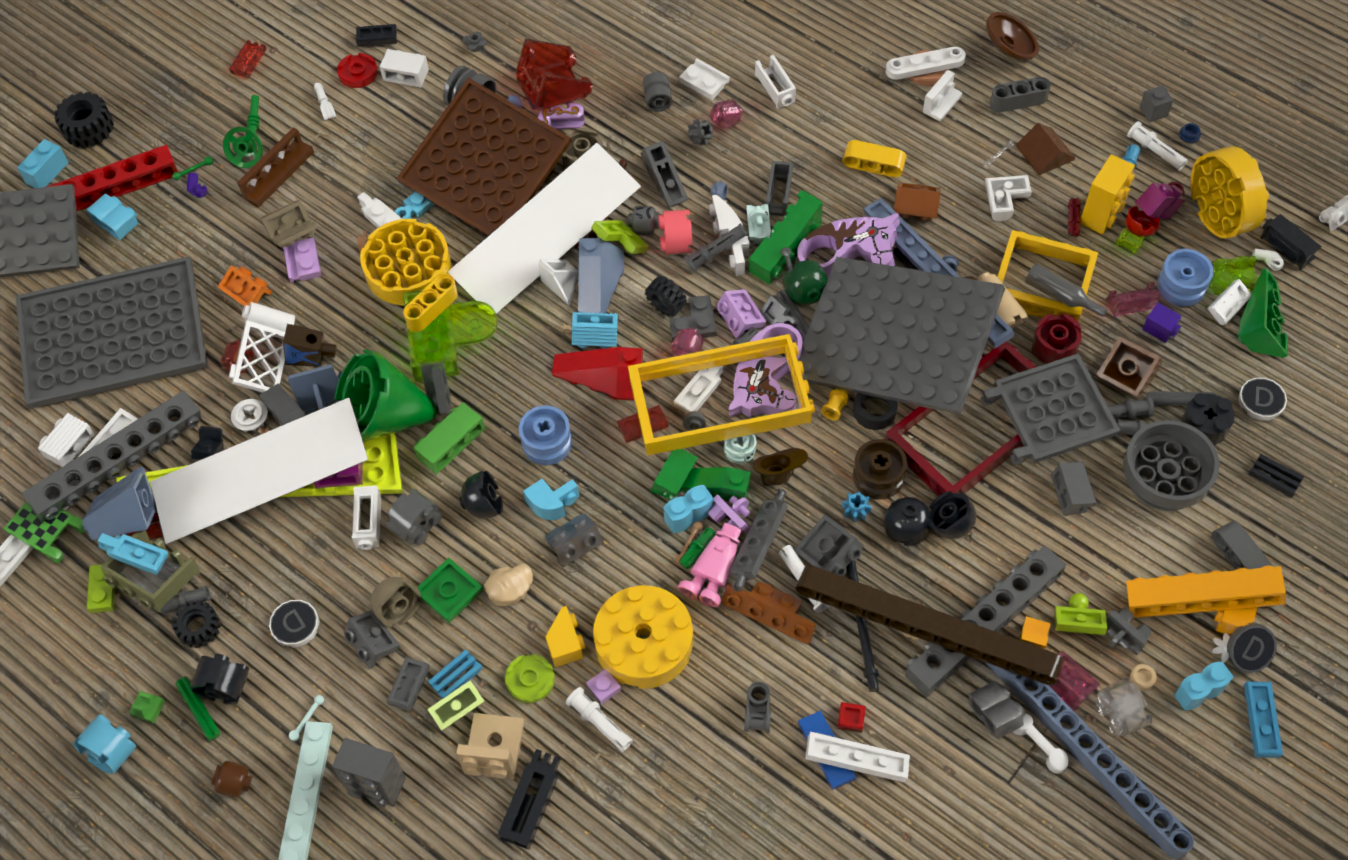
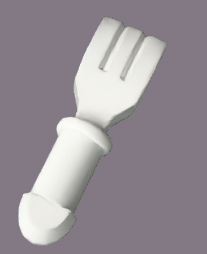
(326, 107)

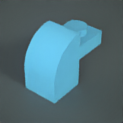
(549, 503)

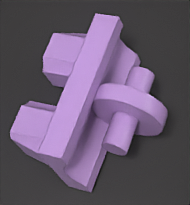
(721, 509)

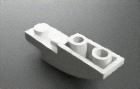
(725, 221)

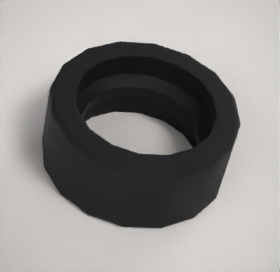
(873, 422)

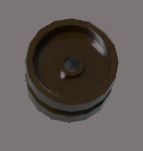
(879, 469)

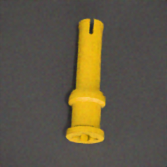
(837, 399)

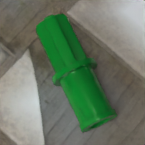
(697, 548)

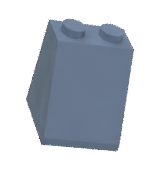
(122, 507)

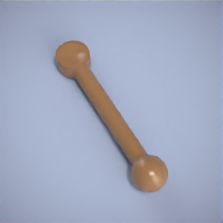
(697, 526)

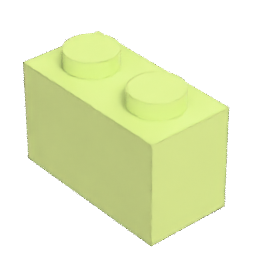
(456, 705)

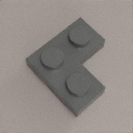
(700, 318)

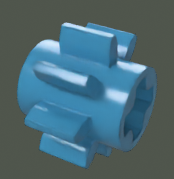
(856, 500)

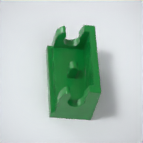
(674, 473)

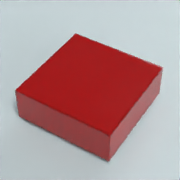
(851, 717)

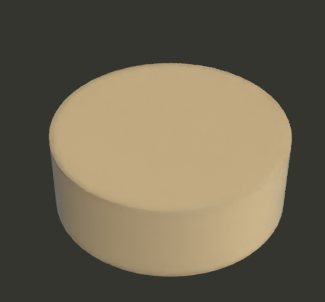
(1143, 677)

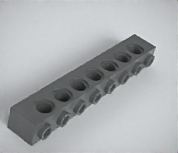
(99, 456)
(1050, 569)

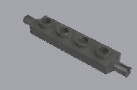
(758, 540)

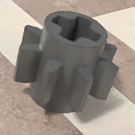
(700, 131)

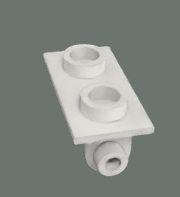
(1335, 215)

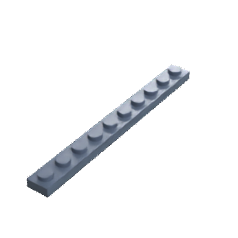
(928, 260)

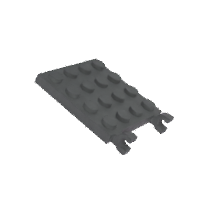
(38, 230)
(1053, 409)

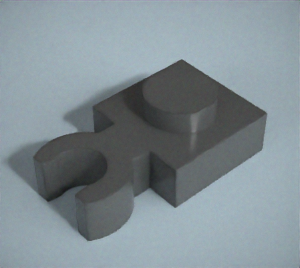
(776, 311)

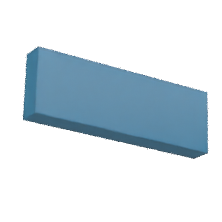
(1263, 720)

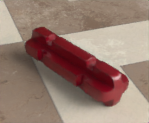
(1074, 217)

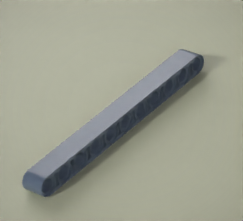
(1099, 751)

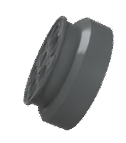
(1190, 449)

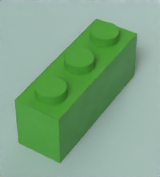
(449, 438)

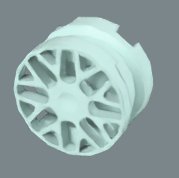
(740, 448)

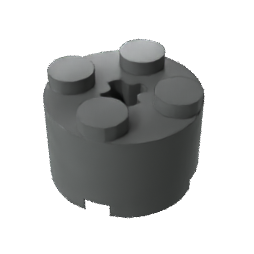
(413, 517)

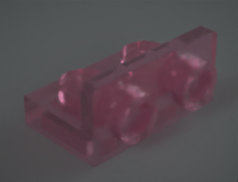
(1074, 683)

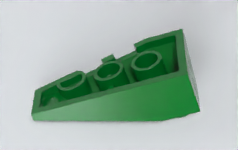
(1262, 319)

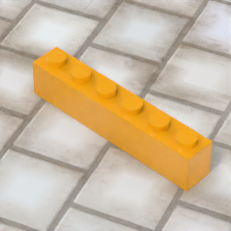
(1206, 591)

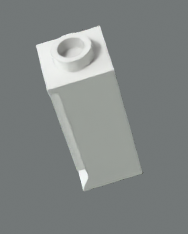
(788, 93)
(371, 537)

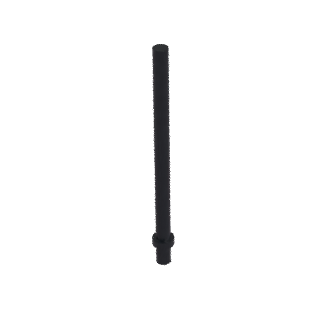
(870, 672)

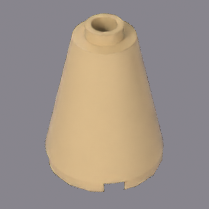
(1009, 308)

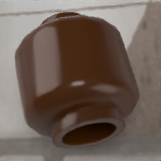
(231, 779)

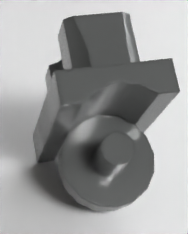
(1124, 633)

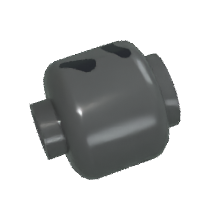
(643, 219)

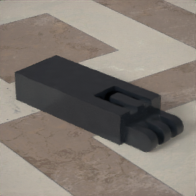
(527, 810)

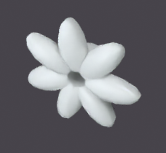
(1222, 647)

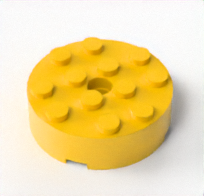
(1229, 191)
(403, 258)
(648, 613)

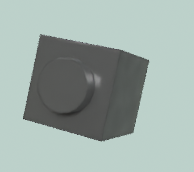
(1156, 103)

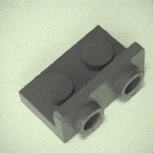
(437, 386)
(369, 638)

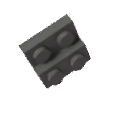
(829, 546)

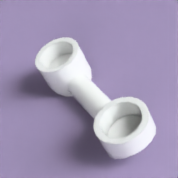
(1057, 758)

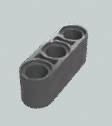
(1020, 94)
(1239, 547)

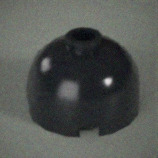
(480, 497)
(952, 515)
(907, 521)

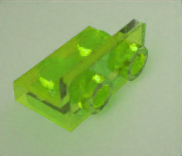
(1228, 270)

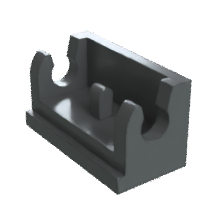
(1073, 488)

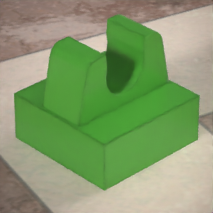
(146, 707)

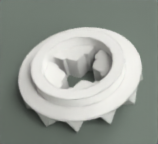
(250, 407)

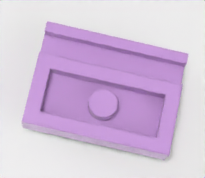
(302, 260)

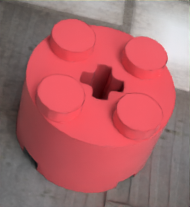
(676, 232)

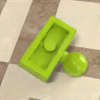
(1079, 618)

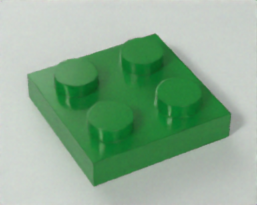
(449, 590)

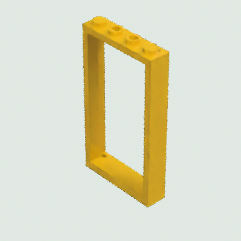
(715, 358)

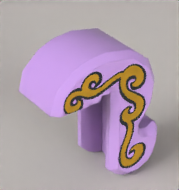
(563, 118)

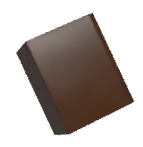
(1044, 149)

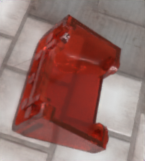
(547, 75)

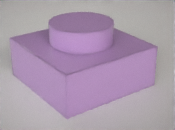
(603, 686)

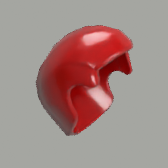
(1140, 223)

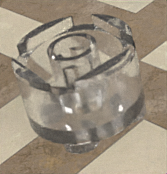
(1124, 707)

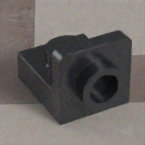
(209, 443)

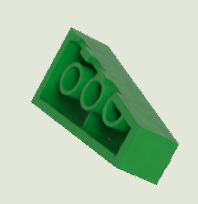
(798, 222)

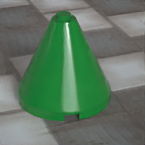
(382, 396)

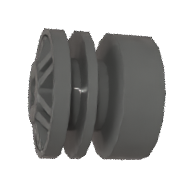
(458, 78)

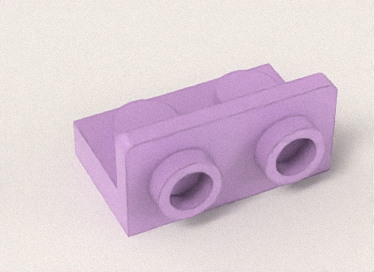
(739, 312)

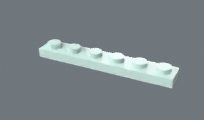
(306, 791)

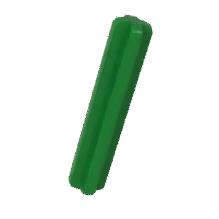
(198, 709)

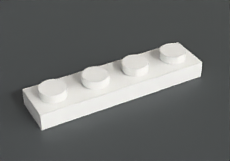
(857, 757)

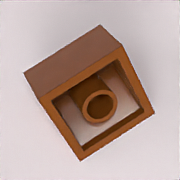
(917, 201)

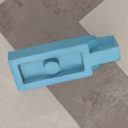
(133, 552)

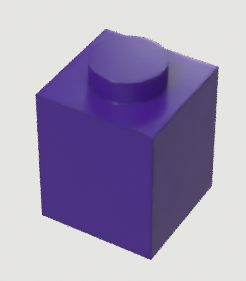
(1162, 323)

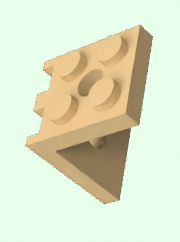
(491, 761)

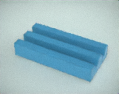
(477, 667)

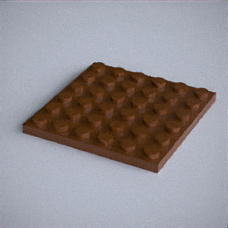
(483, 158)

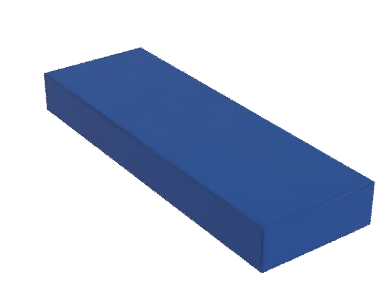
(835, 775)

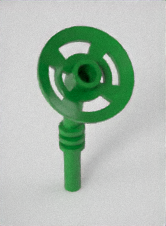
(245, 145)

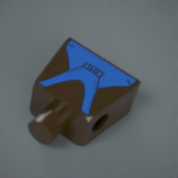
(306, 346)

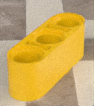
(874, 158)
(425, 312)

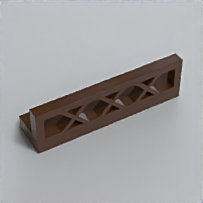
(275, 170)

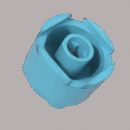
(104, 744)

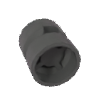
(657, 91)

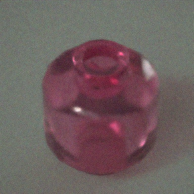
(726, 113)
(687, 342)

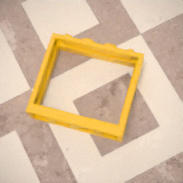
(1037, 305)

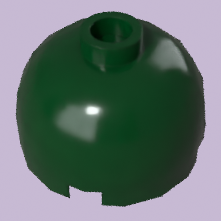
(805, 282)

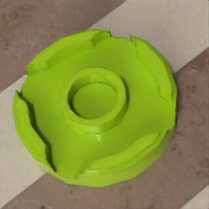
(529, 678)

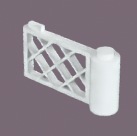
(264, 321)

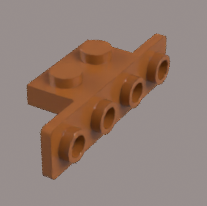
(772, 609)

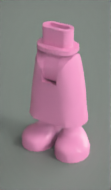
(713, 565)

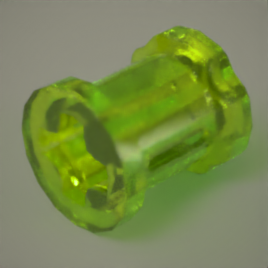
(1130, 241)

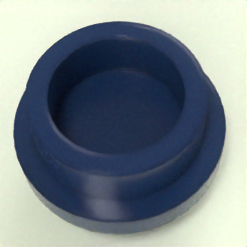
(1190, 133)

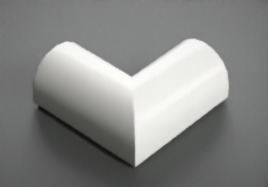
(1002, 191)

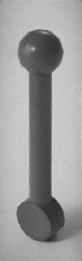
(786, 252)

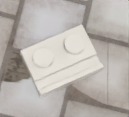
(704, 79)

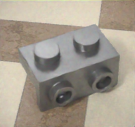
(574, 538)

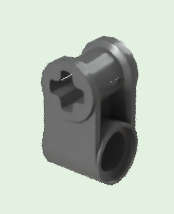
(757, 712)

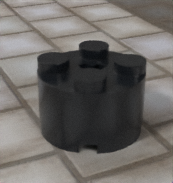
(1210, 415)
(219, 679)

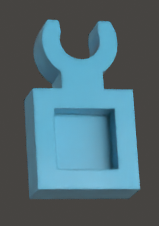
(414, 205)

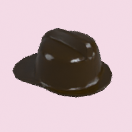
(779, 466)

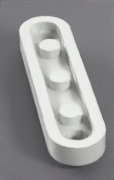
(925, 63)

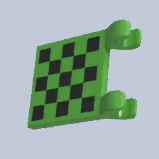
(43, 534)

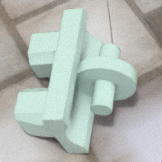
(758, 223)

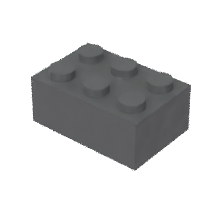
(369, 772)

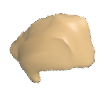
(509, 584)

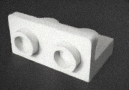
(941, 97)

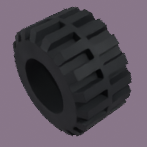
(84, 119)

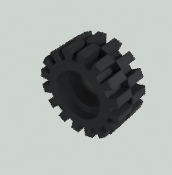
(665, 296)
(202, 635)

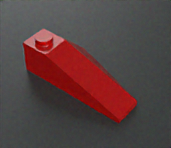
(600, 369)

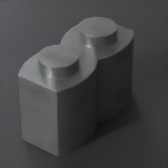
(996, 709)

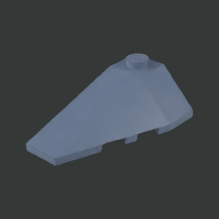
(599, 272)

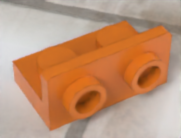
(242, 286)

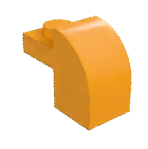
(1035, 632)

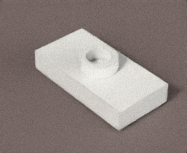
(1229, 302)

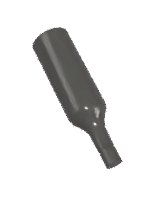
(1061, 289)

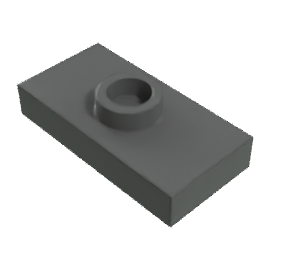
(408, 684)

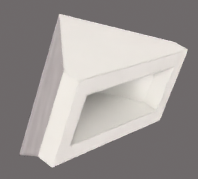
(559, 277)

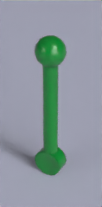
(207, 161)

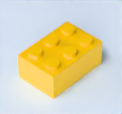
(1107, 194)

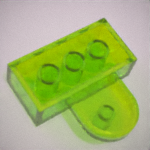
(455, 326)

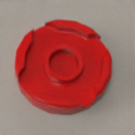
(357, 70)

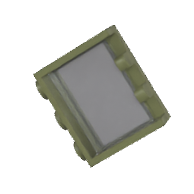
(151, 589)

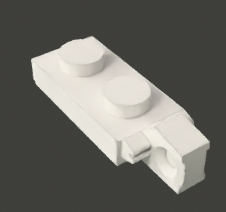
(376, 210)
(698, 389)

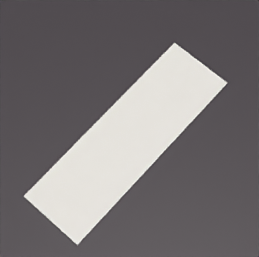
(544, 228)
(258, 470)

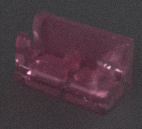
(1133, 301)

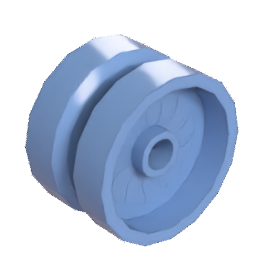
(1185, 277)
(545, 435)

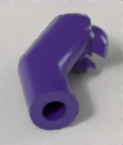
(193, 186)

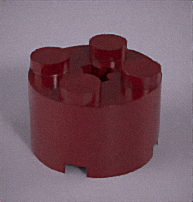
(1056, 338)

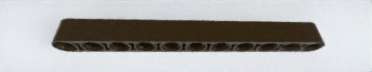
(930, 625)

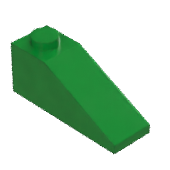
(720, 480)

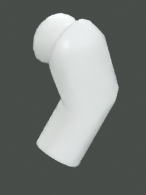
(1271, 258)

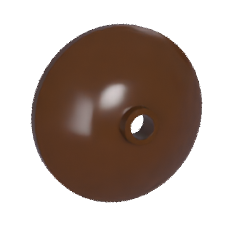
(1011, 36)

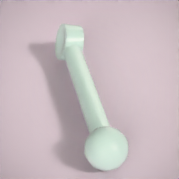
(294, 735)

